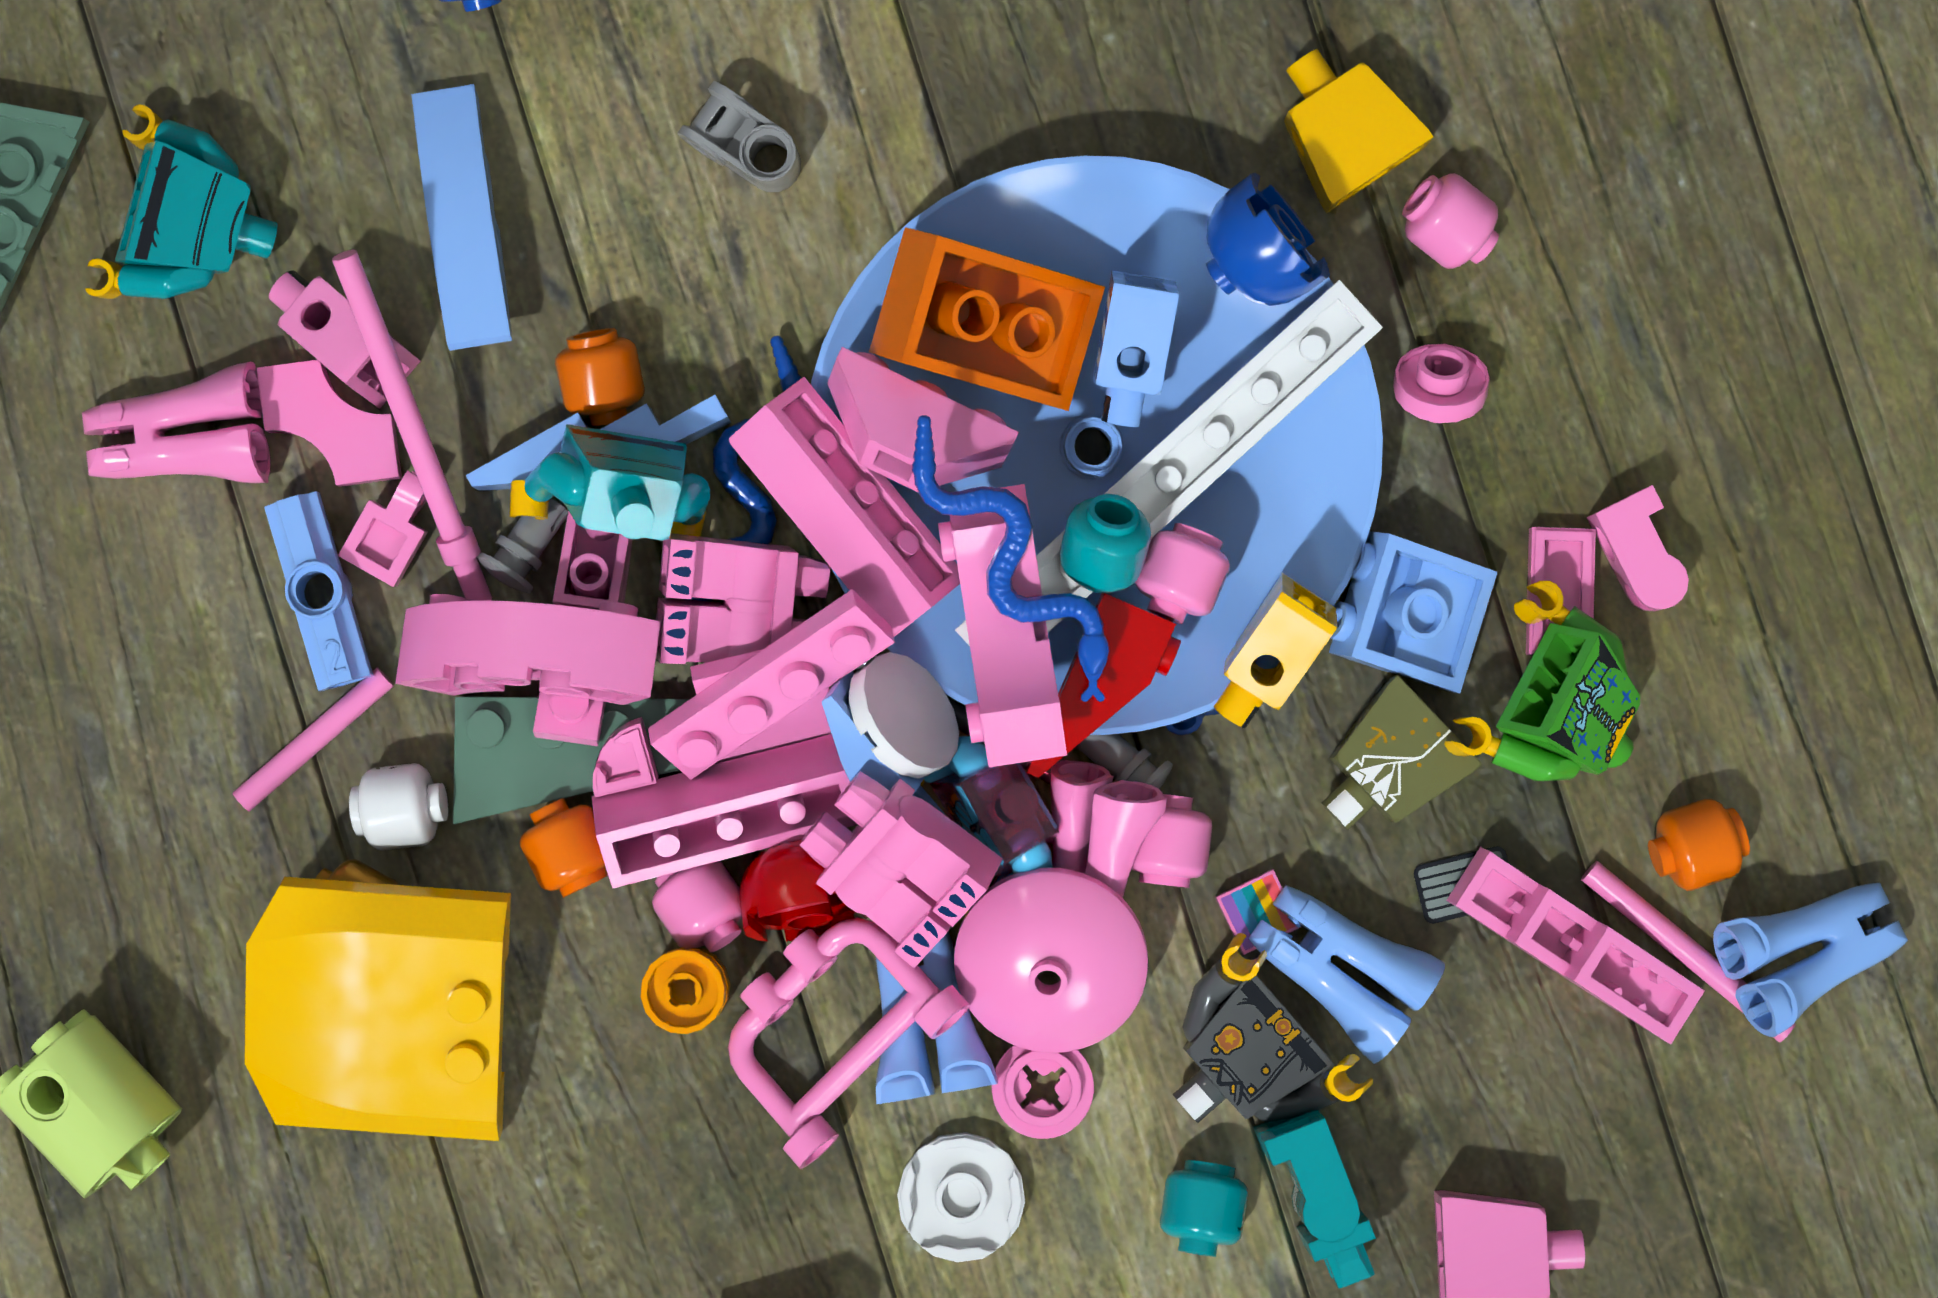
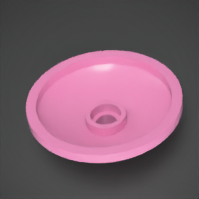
(1058, 925)

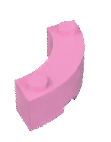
(487, 644)
(1010, 659)

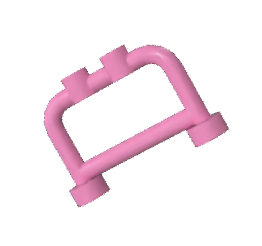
(771, 998)

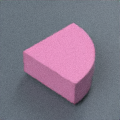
(624, 761)

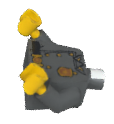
(1255, 1049)

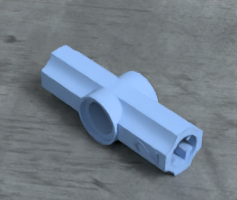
(304, 551)

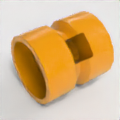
(685, 990)

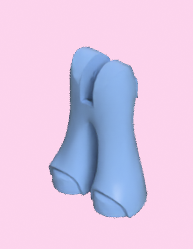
(1782, 997)
(1364, 1016)
(905, 1065)

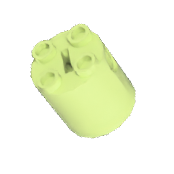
(89, 1106)

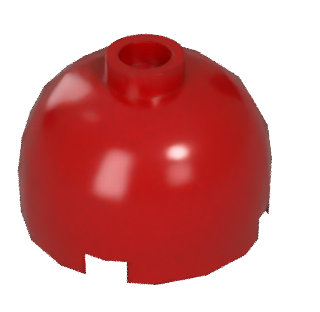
(783, 895)

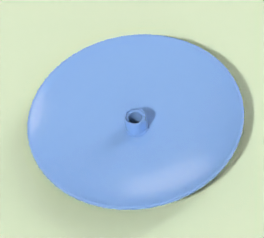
(1284, 507)

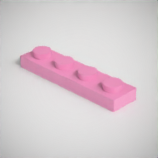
(771, 684)

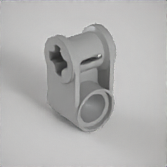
(733, 134)

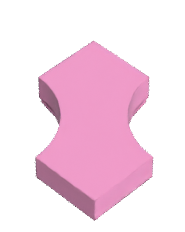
(303, 403)

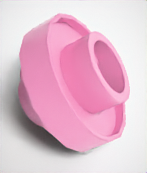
(1441, 383)

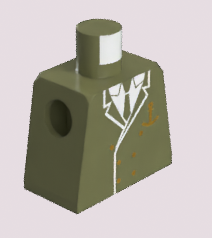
(1394, 758)

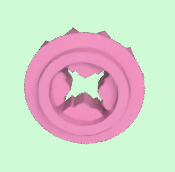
(1040, 1117)

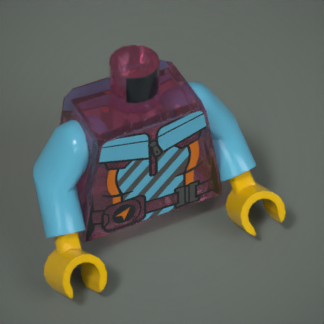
(996, 808)

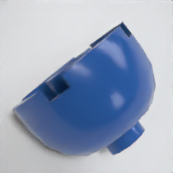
(1261, 246)

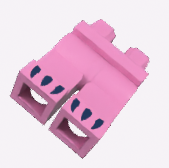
(755, 589)
(900, 864)

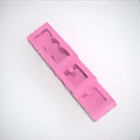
(1575, 945)

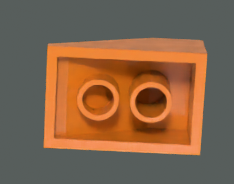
(986, 319)

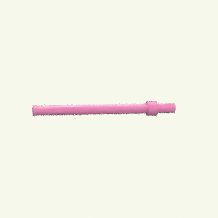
(456, 541)

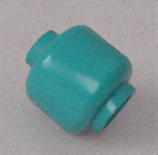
(1105, 543)
(1203, 1207)

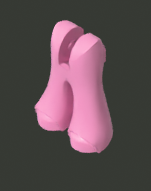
(226, 453)
(1100, 820)

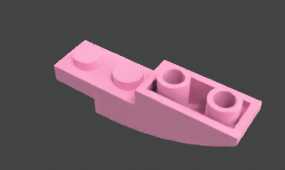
(589, 572)

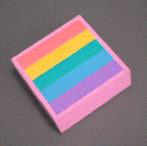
(1252, 902)

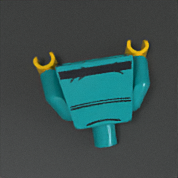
(181, 215)
(617, 485)

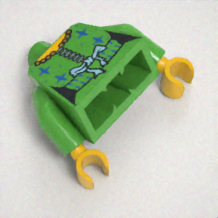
(1569, 702)

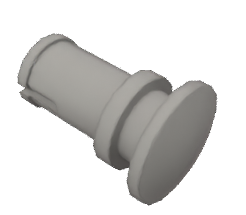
(523, 547)
(1124, 760)

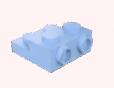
(1412, 611)

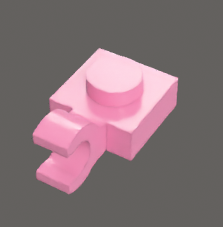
(385, 537)

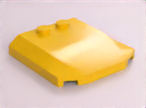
(379, 1008)

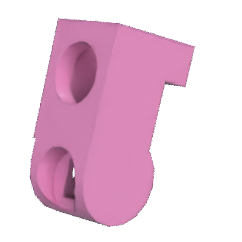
(1637, 553)

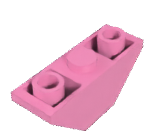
(882, 418)

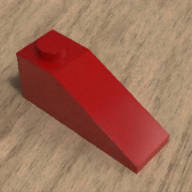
(1137, 649)

